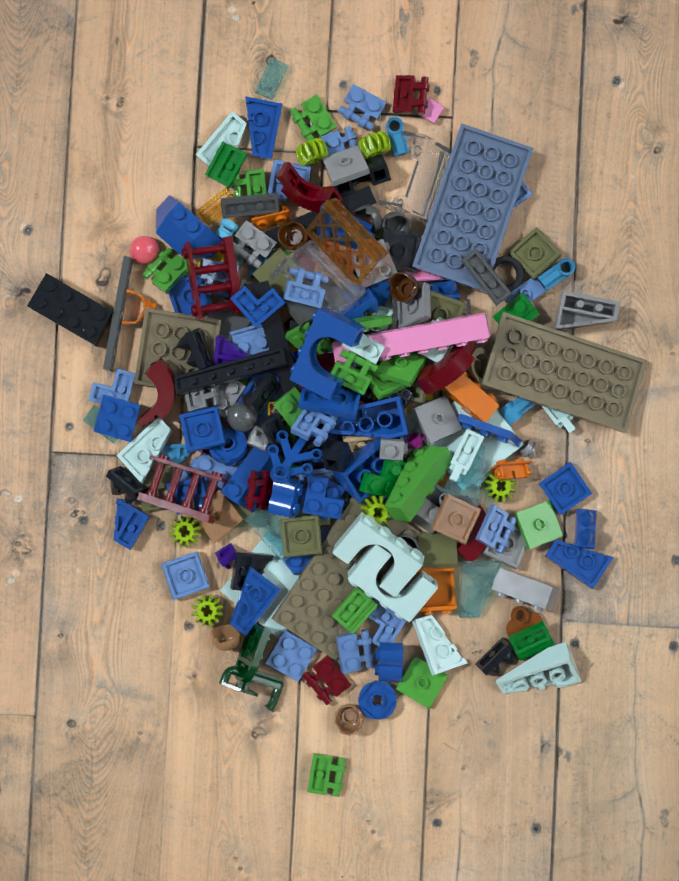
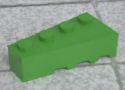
(417, 481)

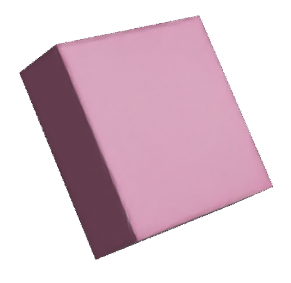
(433, 111)

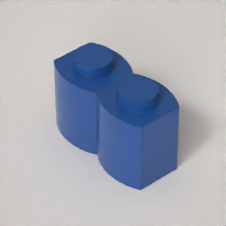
(285, 498)
(390, 662)

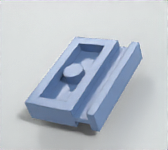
(250, 339)

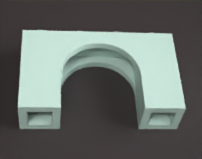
(366, 532)
(407, 601)

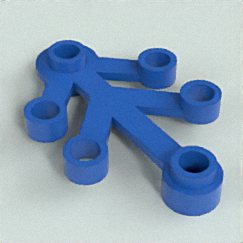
(291, 456)

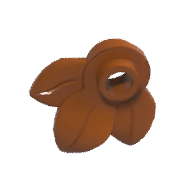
(516, 625)

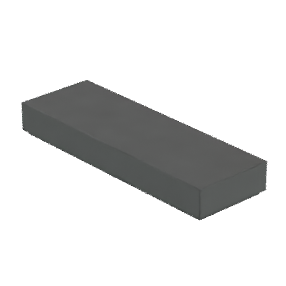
(250, 205)
(486, 277)

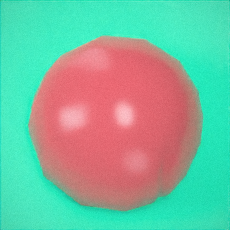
(144, 250)

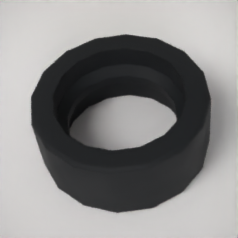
(516, 265)

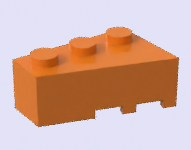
(471, 398)

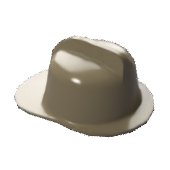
(478, 366)

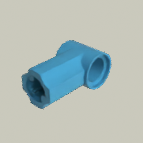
(398, 142)
(555, 274)
(514, 409)

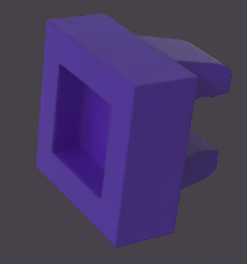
(226, 555)

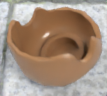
(225, 637)
(349, 719)

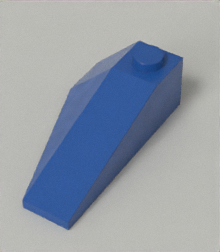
(375, 419)
(237, 485)

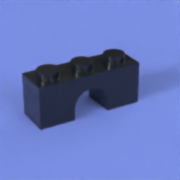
(378, 174)
(334, 453)

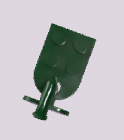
(246, 667)

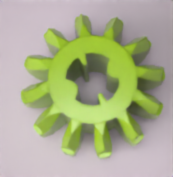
(375, 144)
(311, 152)
(507, 487)
(376, 503)
(190, 527)
(201, 613)

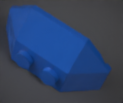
(178, 225)

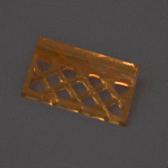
(354, 232)

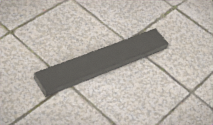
(118, 314)

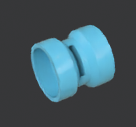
(229, 225)

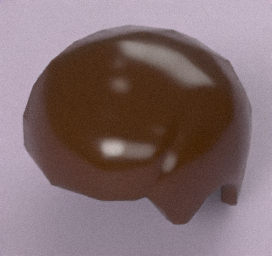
(292, 235)
(403, 286)

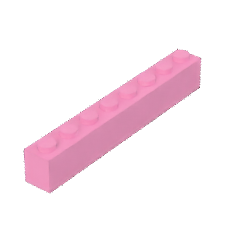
(427, 336)

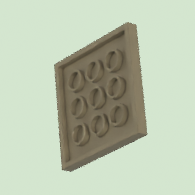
(160, 337)

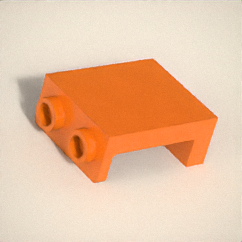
(444, 597)

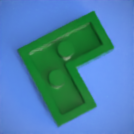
(385, 482)

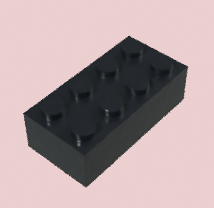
(71, 309)

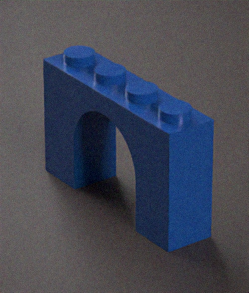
(307, 370)

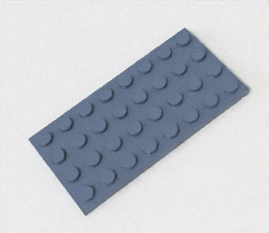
(472, 204)

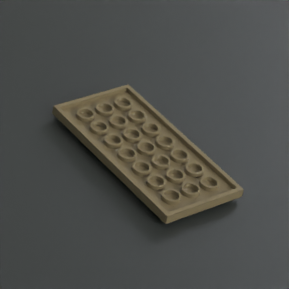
(563, 372)
(326, 585)

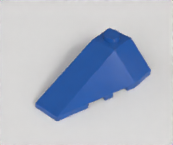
(363, 460)

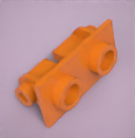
(267, 220)
(518, 467)

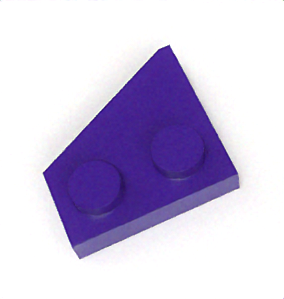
(226, 351)

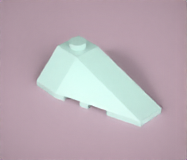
(547, 668)

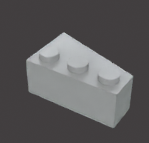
(584, 310)
(525, 590)

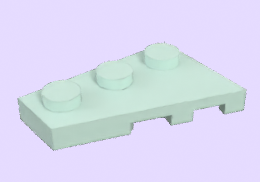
(229, 131)
(139, 451)
(436, 647)

